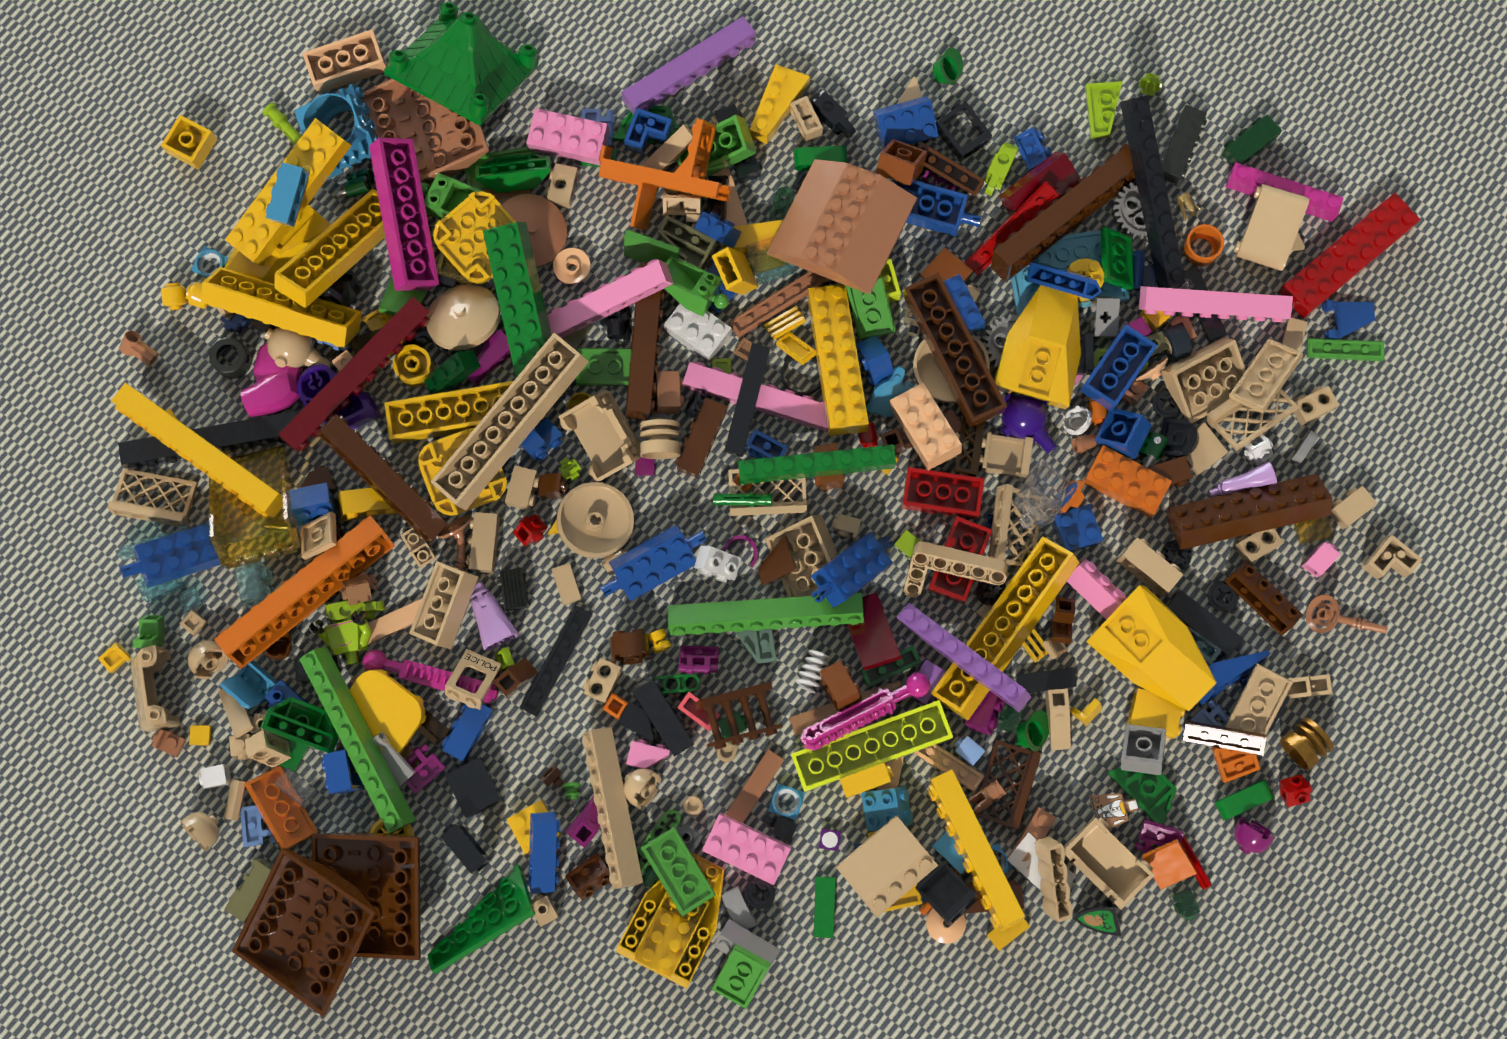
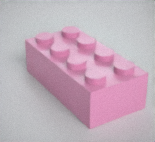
(567, 136)
(747, 848)

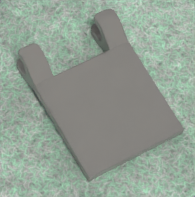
(399, 767)

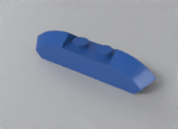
(1063, 280)

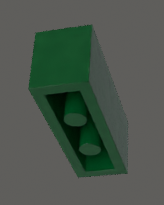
(1251, 141)
(452, 372)
(908, 659)

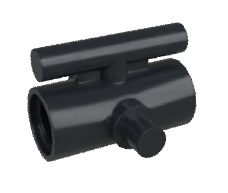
(618, 324)

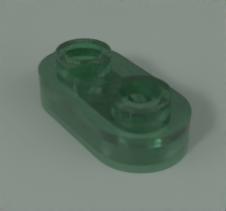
(779, 205)

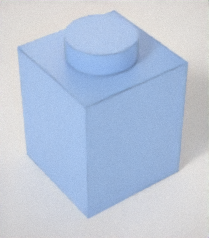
(968, 750)

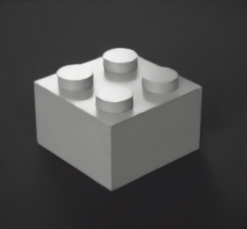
(1143, 749)

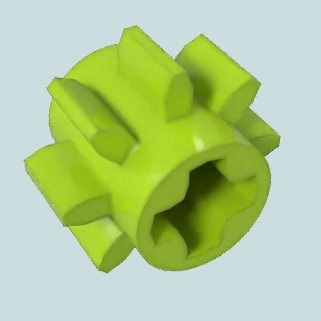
(1150, 84)
(570, 469)

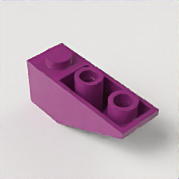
(986, 714)
(585, 824)

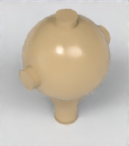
(293, 349)

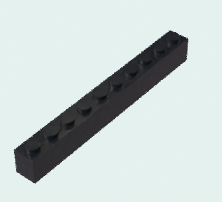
(1152, 191)
(224, 437)

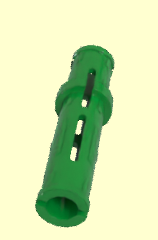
(742, 499)

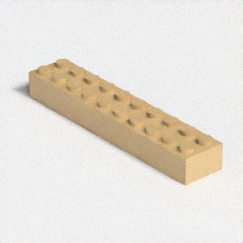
(509, 422)

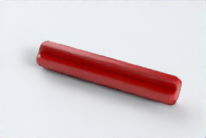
(1201, 875)

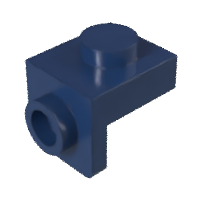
(237, 324)

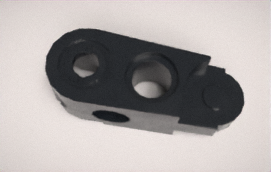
(832, 114)

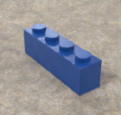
(543, 852)

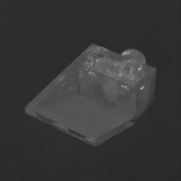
(1041, 495)

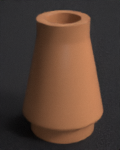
(1083, 443)

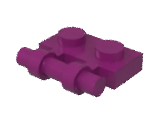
(693, 655)
(426, 771)
(1156, 834)

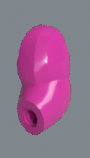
(274, 386)

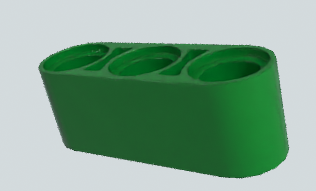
(806, 155)
(681, 683)
(1244, 799)

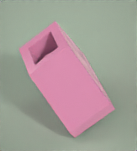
(1321, 559)
(644, 755)

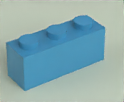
(287, 194)

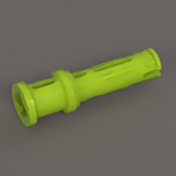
(280, 121)

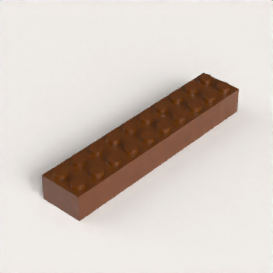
(1063, 215)

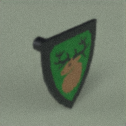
(1100, 919)

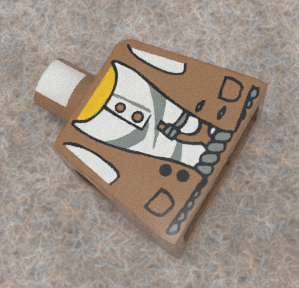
(1112, 808)

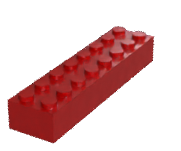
(1349, 255)

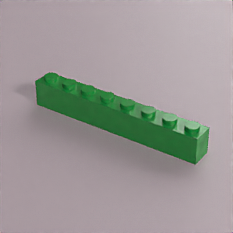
(817, 464)

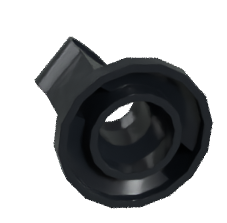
(343, 290)

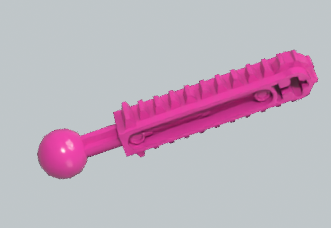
(423, 674)
(862, 713)

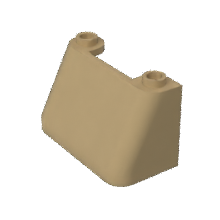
(1272, 227)
(603, 434)
(143, 666)
(1108, 862)

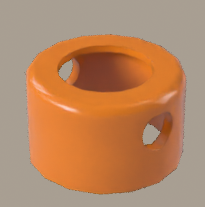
(1211, 235)

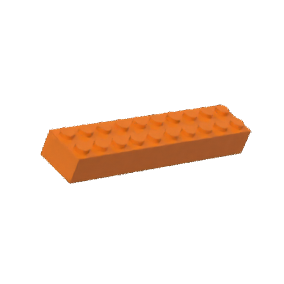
(304, 592)

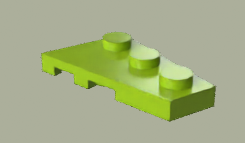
(1101, 107)

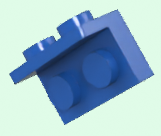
(1032, 147)

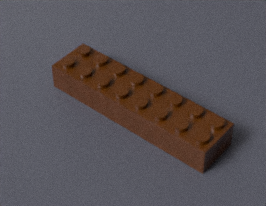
(954, 350)
(643, 356)
(1249, 511)

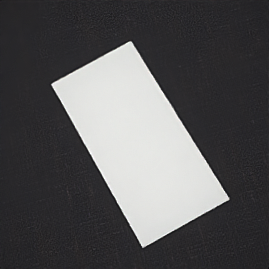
(1025, 846)

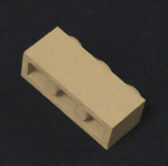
(483, 542)

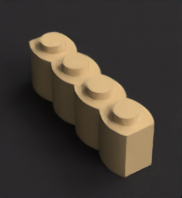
(1053, 879)

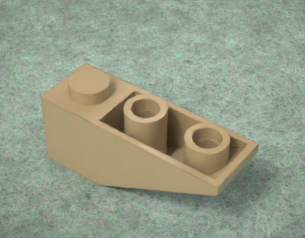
(1058, 718)

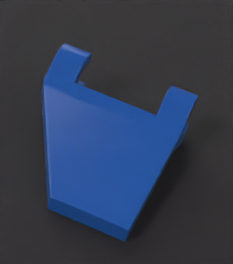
(1348, 317)

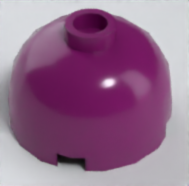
(1252, 836)

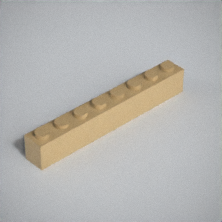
(612, 808)

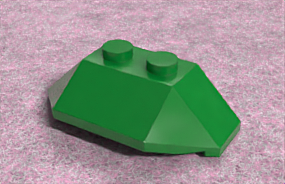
(513, 172)
(301, 724)

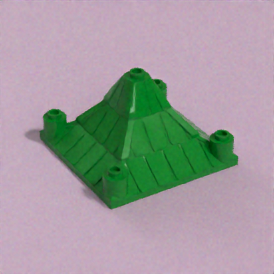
(462, 65)

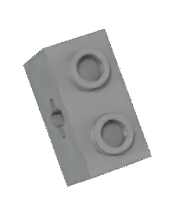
(1111, 307)

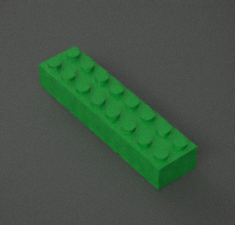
(518, 291)

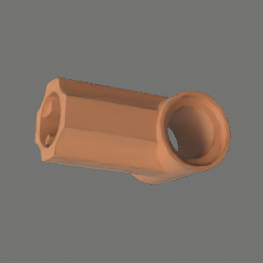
(132, 345)

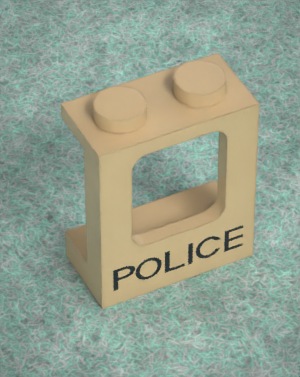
(481, 664)

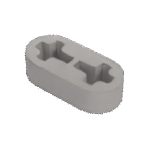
(1305, 447)

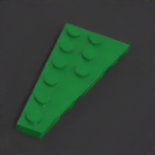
(486, 921)

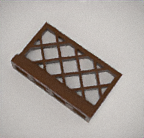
(1025, 784)

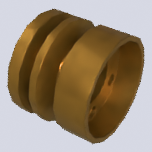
(1306, 744)

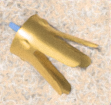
(1185, 199)

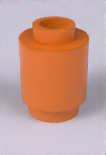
(1098, 412)

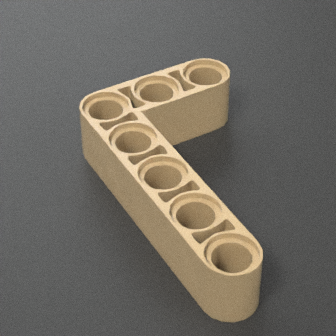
(951, 564)

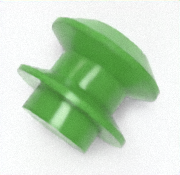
(572, 790)

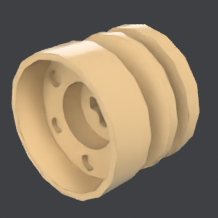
(660, 436)

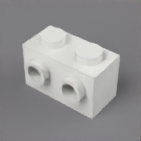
(717, 563)

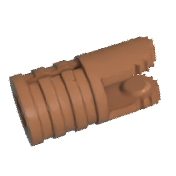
(990, 793)

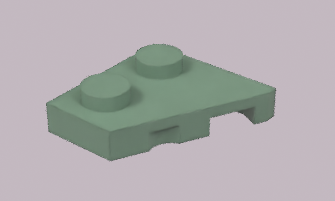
(759, 644)

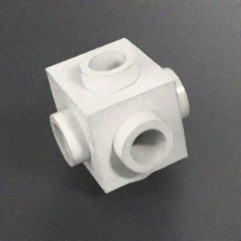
(1259, 450)

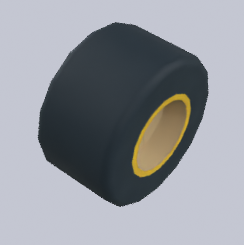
(1178, 341)

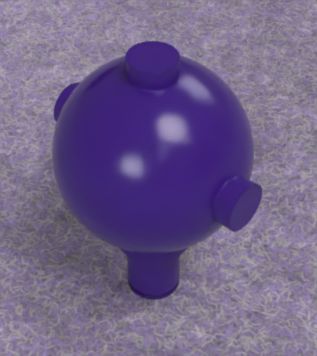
(1027, 418)

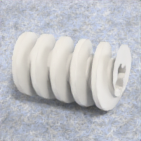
(812, 670)

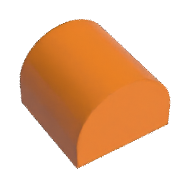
(615, 706)

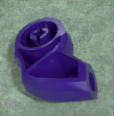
(360, 410)

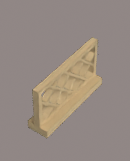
(1231, 407)
(777, 507)
(148, 513)
(1003, 523)

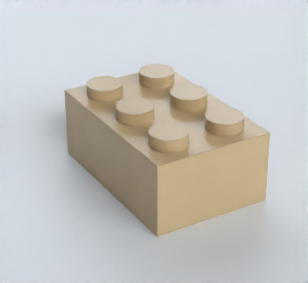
(1150, 567)

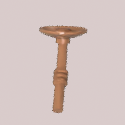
(456, 529)
(1329, 616)

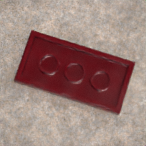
(874, 637)

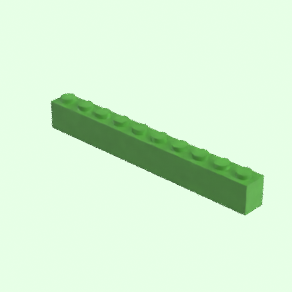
(762, 614)
(357, 739)

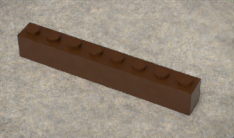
(382, 478)

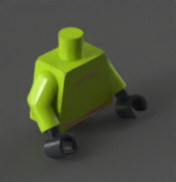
(346, 636)

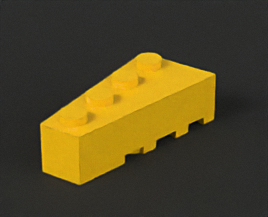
(782, 89)

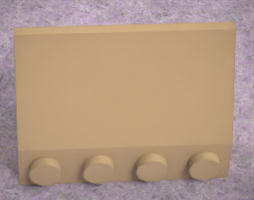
(1204, 378)
(811, 550)
(886, 866)

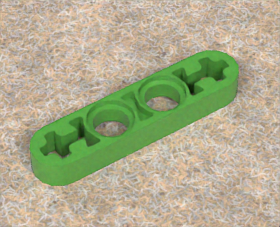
(651, 836)

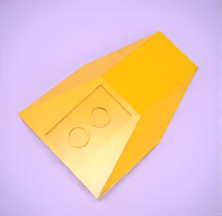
(306, 229)
(1043, 349)
(1154, 649)
(664, 938)

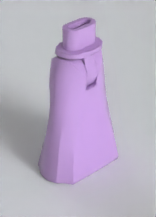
(1259, 476)
(491, 619)

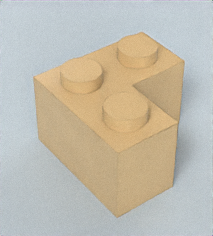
(1394, 555)

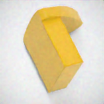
(114, 657)
(1088, 713)

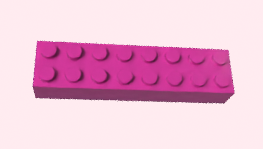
(403, 214)

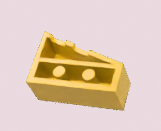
(361, 504)

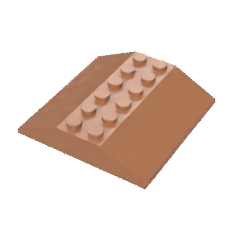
(441, 137)
(843, 224)

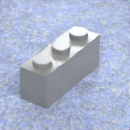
(736, 934)

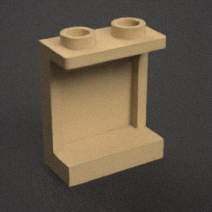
(1006, 455)

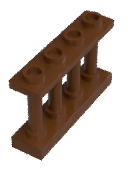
(742, 696)

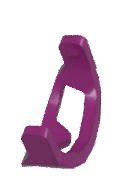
(936, 180)
(747, 539)

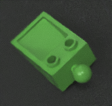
(448, 194)
(694, 287)

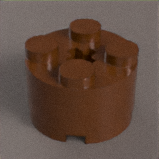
(629, 647)

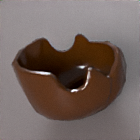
(281, 648)

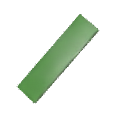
(1345, 349)

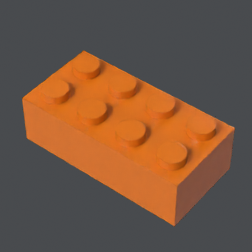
(1127, 481)

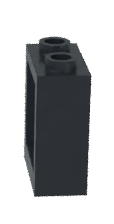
(976, 144)
(465, 848)

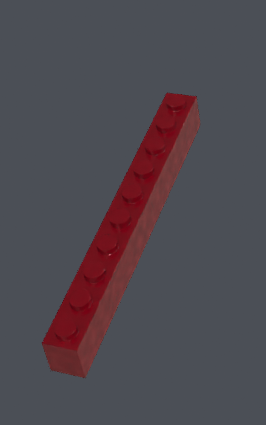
(355, 375)

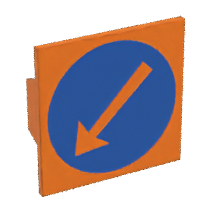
(1073, 495)

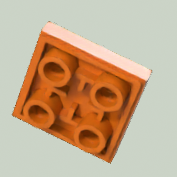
(947, 266)
(1169, 864)

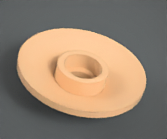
(571, 257)
(1153, 371)
(944, 934)

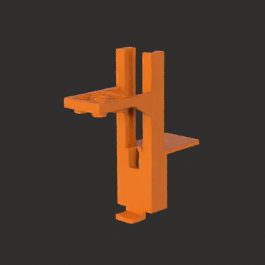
(684, 179)

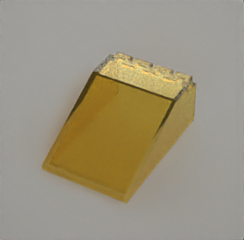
(240, 531)

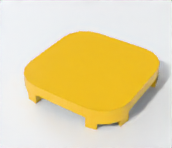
(462, 237)
(434, 457)
(388, 707)

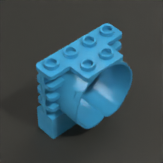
(327, 106)

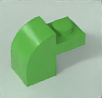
(150, 631)

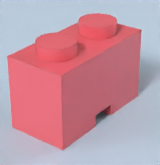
(699, 716)

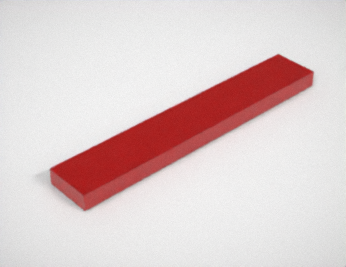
(1027, 211)

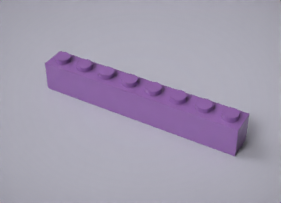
(689, 66)
(964, 657)

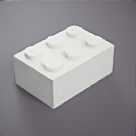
(699, 333)

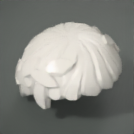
(1077, 420)

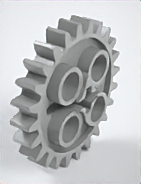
(1131, 195)
(997, 331)

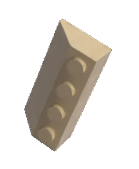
(443, 605)

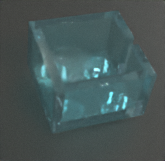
(253, 583)

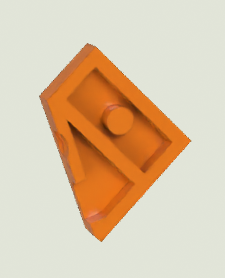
(1234, 763)

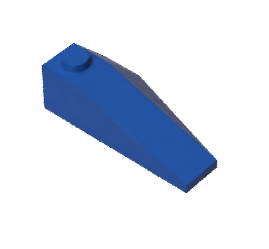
(1230, 670)

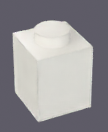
(215, 776)

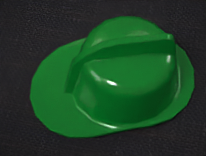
(948, 67)
(1033, 732)

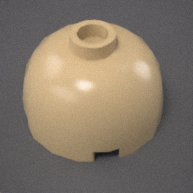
(206, 659)
(641, 786)
(202, 829)

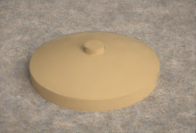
(463, 317)
(928, 372)
(595, 520)

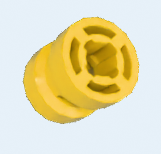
(659, 641)

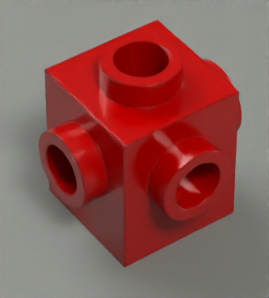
(530, 530)
(1295, 790)

